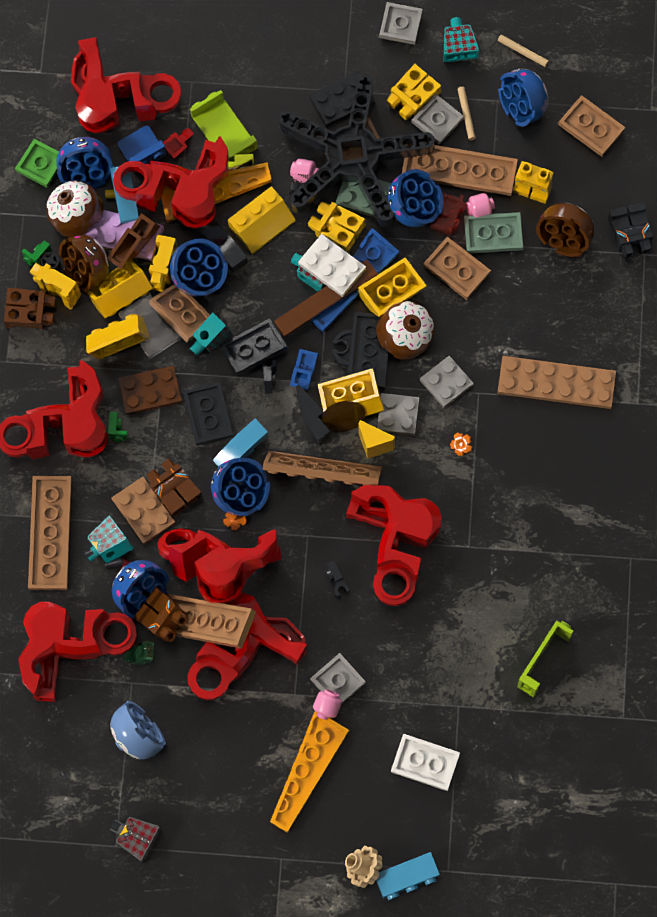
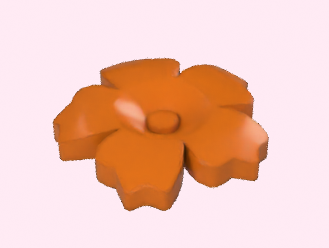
(461, 444)
(234, 521)

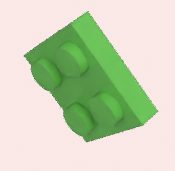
(39, 163)

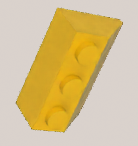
(261, 220)
(390, 287)
(119, 289)
(117, 336)
(357, 388)

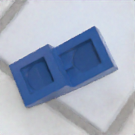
(304, 369)

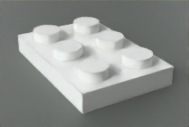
(332, 265)
(425, 762)

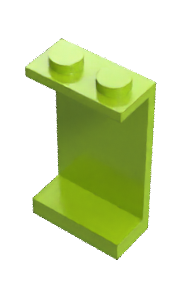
(217, 119)
(525, 682)

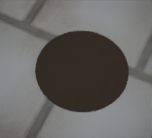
(343, 416)

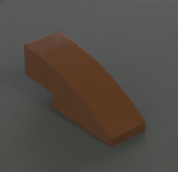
(133, 241)

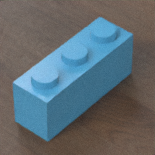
(407, 876)

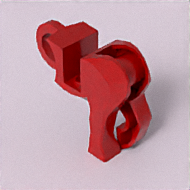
(97, 92)
(193, 196)
(82, 427)
(404, 521)
(218, 567)
(263, 631)
(50, 640)

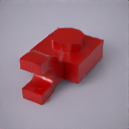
(175, 143)

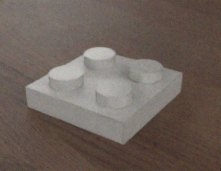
(400, 23)
(437, 118)
(446, 381)
(398, 414)
(338, 677)

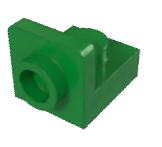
(37, 254)
(115, 424)

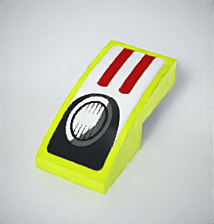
(241, 161)

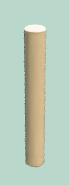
(522, 50)
(466, 113)

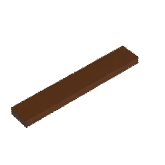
(318, 304)

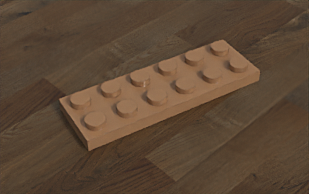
(466, 169)
(556, 382)
(321, 468)
(50, 533)
(214, 622)

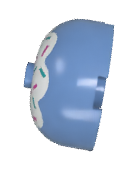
(136, 732)

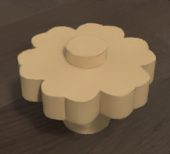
(363, 866)

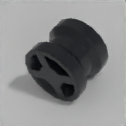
(51, 258)

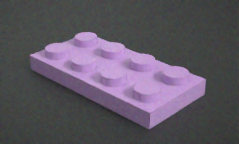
(110, 230)

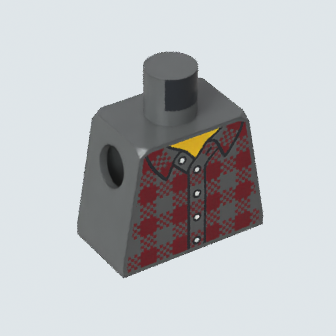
(136, 836)

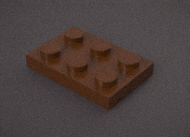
(150, 390)

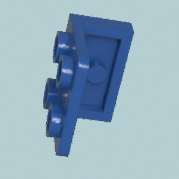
(142, 146)

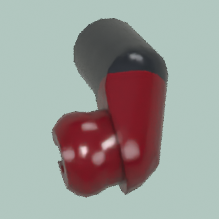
(118, 562)

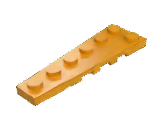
(234, 184)
(313, 758)

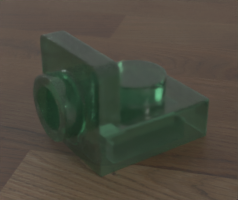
(140, 653)

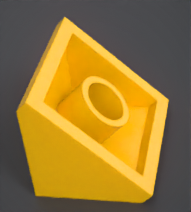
(375, 440)

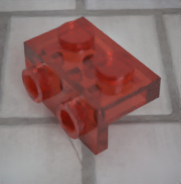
(448, 218)

